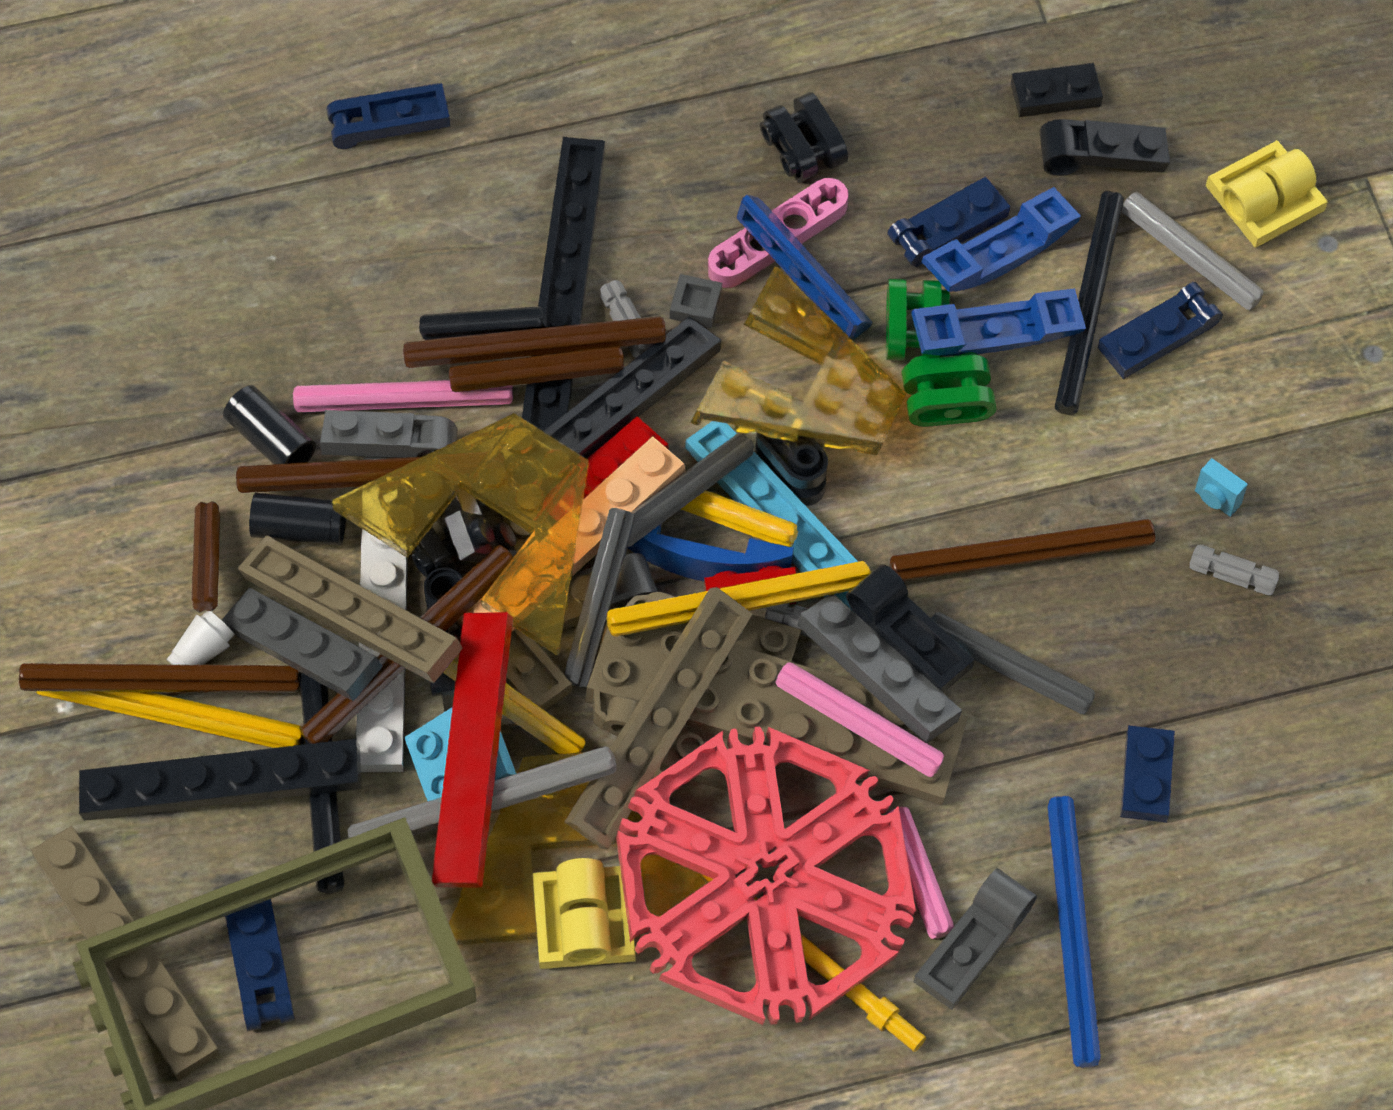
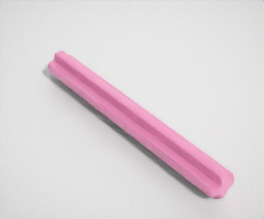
(393, 396)

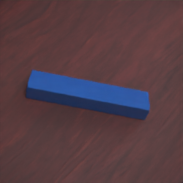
(802, 266)

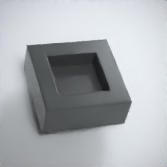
(696, 299)

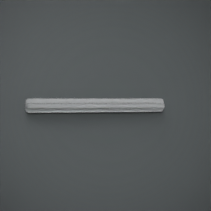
(509, 790)

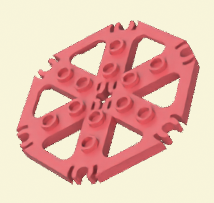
(757, 832)

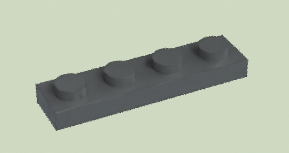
(302, 644)
(879, 668)

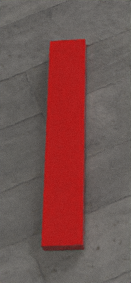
(472, 751)

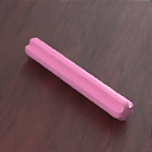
(860, 719)

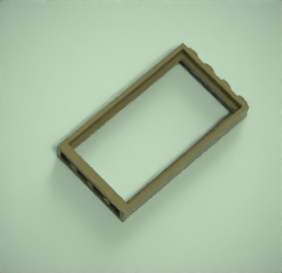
(248, 892)

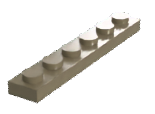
(350, 609)
(660, 715)
(137, 974)

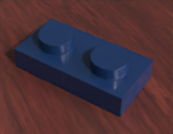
(1147, 774)

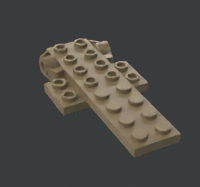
(747, 697)

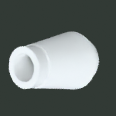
(201, 641)

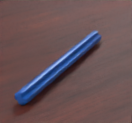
(1073, 932)

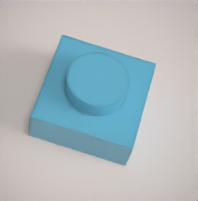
(1220, 487)

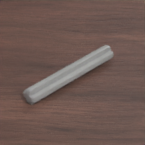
(1192, 251)

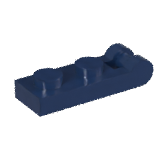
(388, 114)
(950, 219)
(1159, 331)
(259, 965)

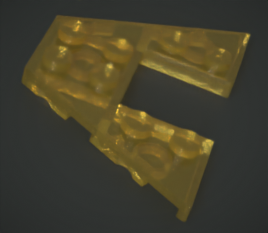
(848, 401)
(517, 475)
(506, 901)

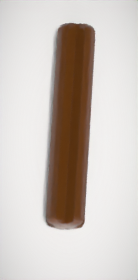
(206, 556)

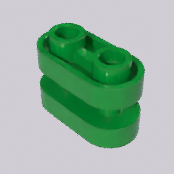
(898, 303)
(948, 390)

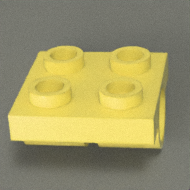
(1268, 192)
(581, 915)

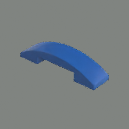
(1005, 246)
(998, 326)
(702, 560)

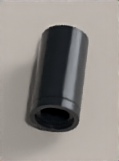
(268, 427)
(296, 519)

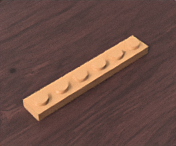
(626, 488)

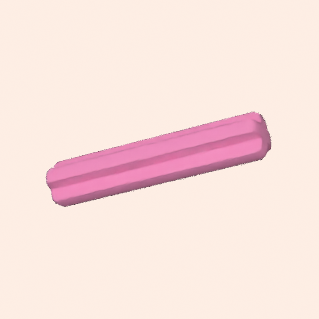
(923, 881)

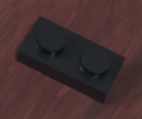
(1056, 89)

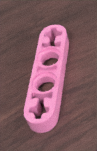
(801, 204)

